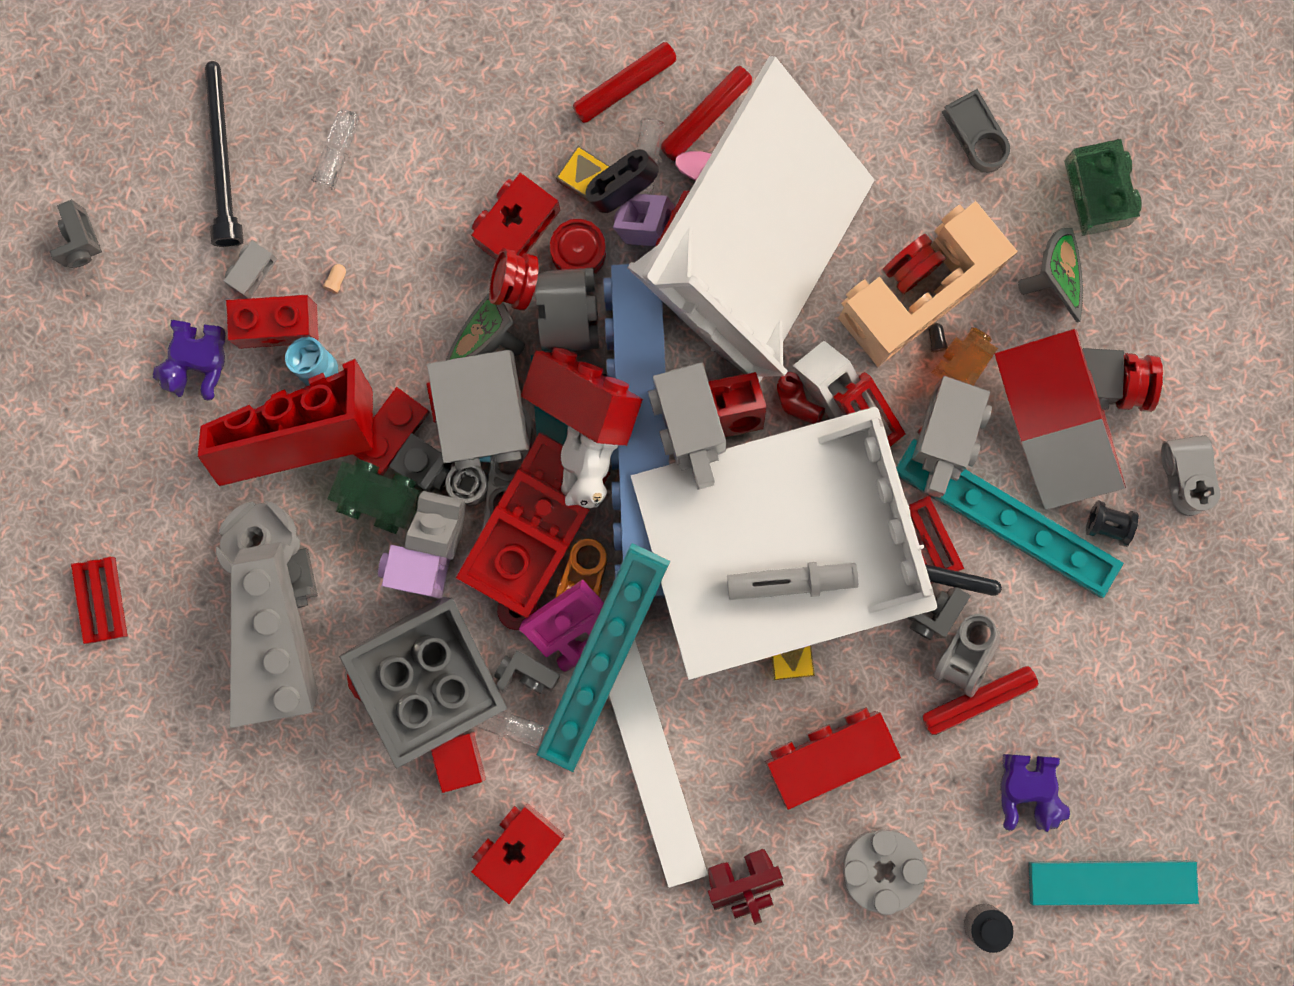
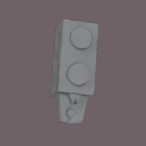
(690, 420)
(950, 432)

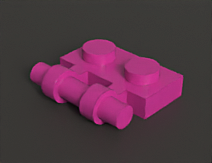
(562, 621)

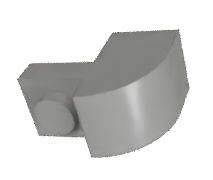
(437, 525)

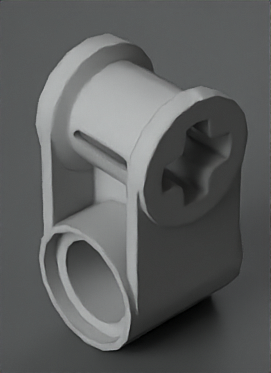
(1188, 468)
(968, 656)

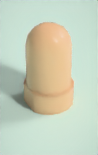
(335, 278)

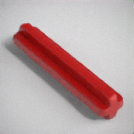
(624, 82)
(706, 112)
(983, 700)

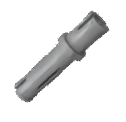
(807, 579)

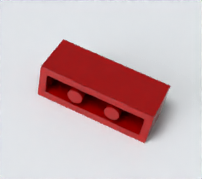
(582, 397)
(831, 757)

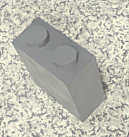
(478, 408)

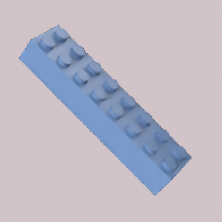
(638, 345)

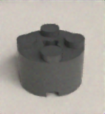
(567, 309)

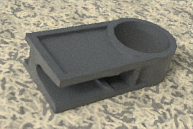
(972, 122)

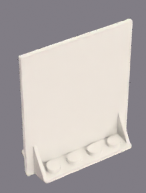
(758, 225)
(775, 506)

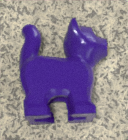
(187, 353)
(1036, 786)

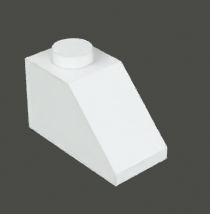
(825, 374)

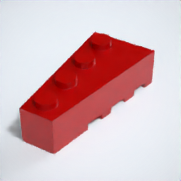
(291, 429)

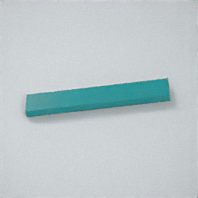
(1019, 526)
(603, 656)

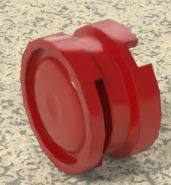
(578, 245)
(922, 263)
(513, 279)
(1141, 382)

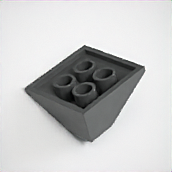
(422, 681)

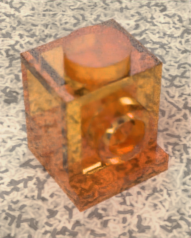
(966, 357)

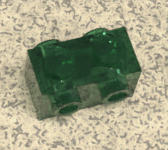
(1102, 187)
(362, 490)

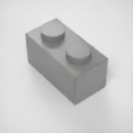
(249, 269)

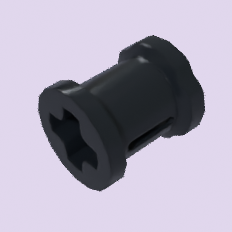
(1123, 532)

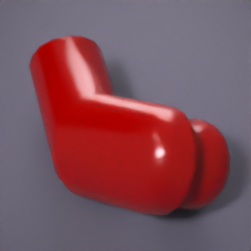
(794, 399)

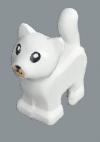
(584, 468)

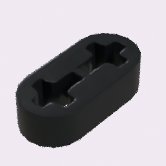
(622, 181)

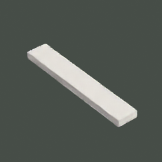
(655, 773)

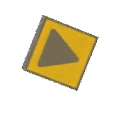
(580, 170)

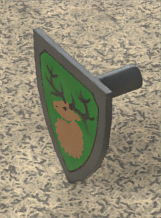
(1060, 271)
(485, 332)

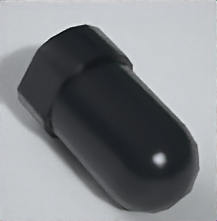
(937, 338)

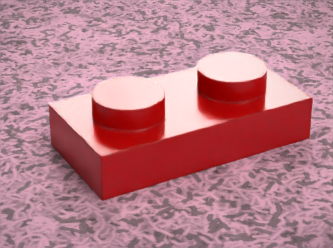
(392, 427)

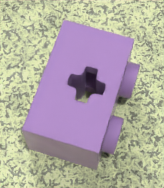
(413, 571)

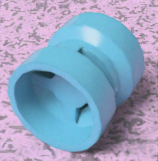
(309, 358)

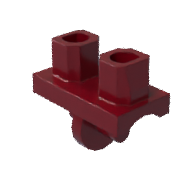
(762, 879)

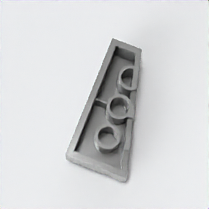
(268, 646)

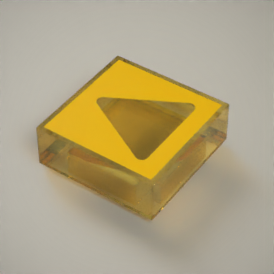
(793, 664)

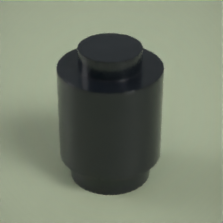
(988, 928)

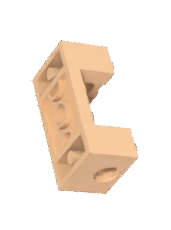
(973, 254)

